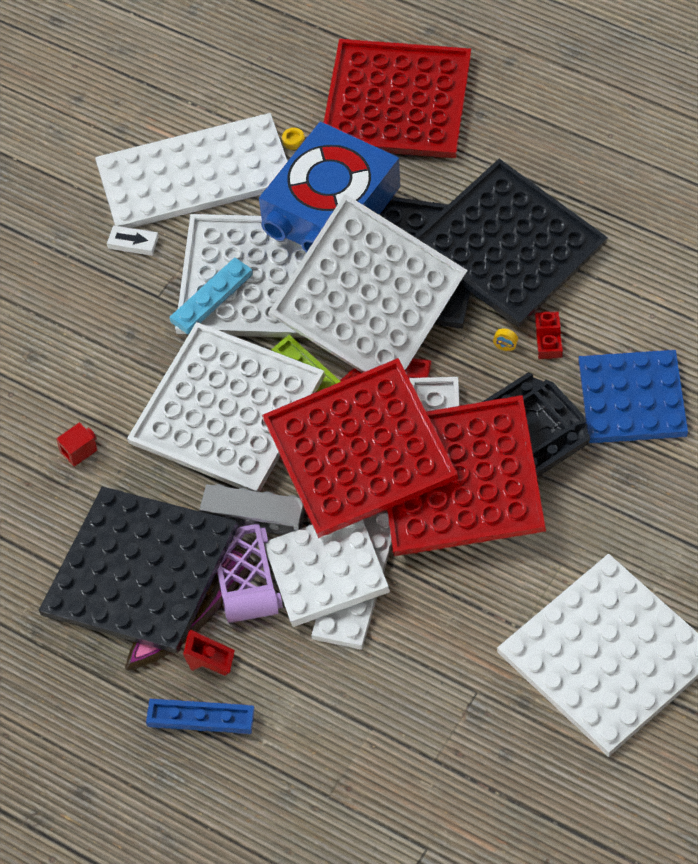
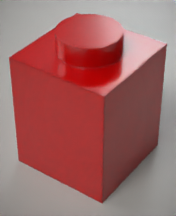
(77, 444)

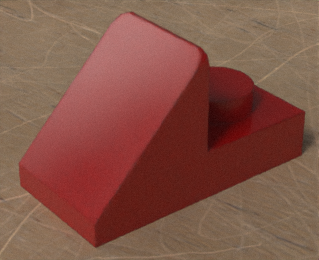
(206, 652)

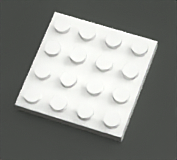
(325, 572)

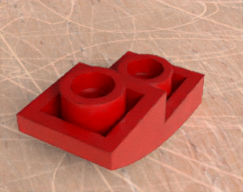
(548, 335)

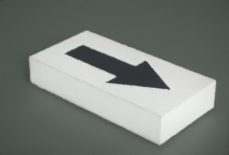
(132, 240)

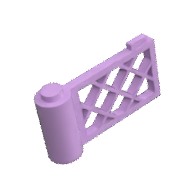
(254, 601)

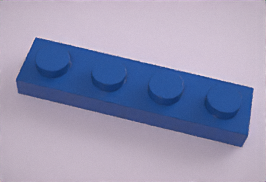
(200, 716)

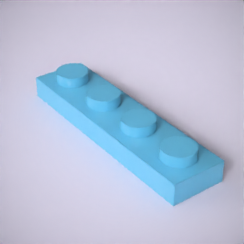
(211, 295)

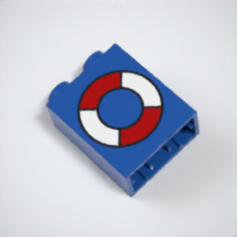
(319, 176)

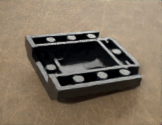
(553, 421)

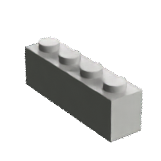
(271, 511)

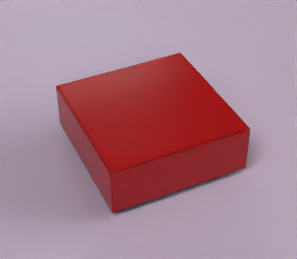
(418, 368)

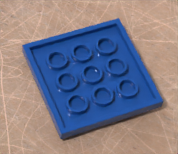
(632, 396)

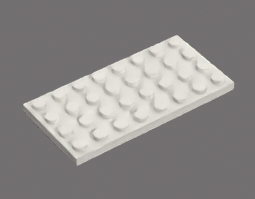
(191, 171)

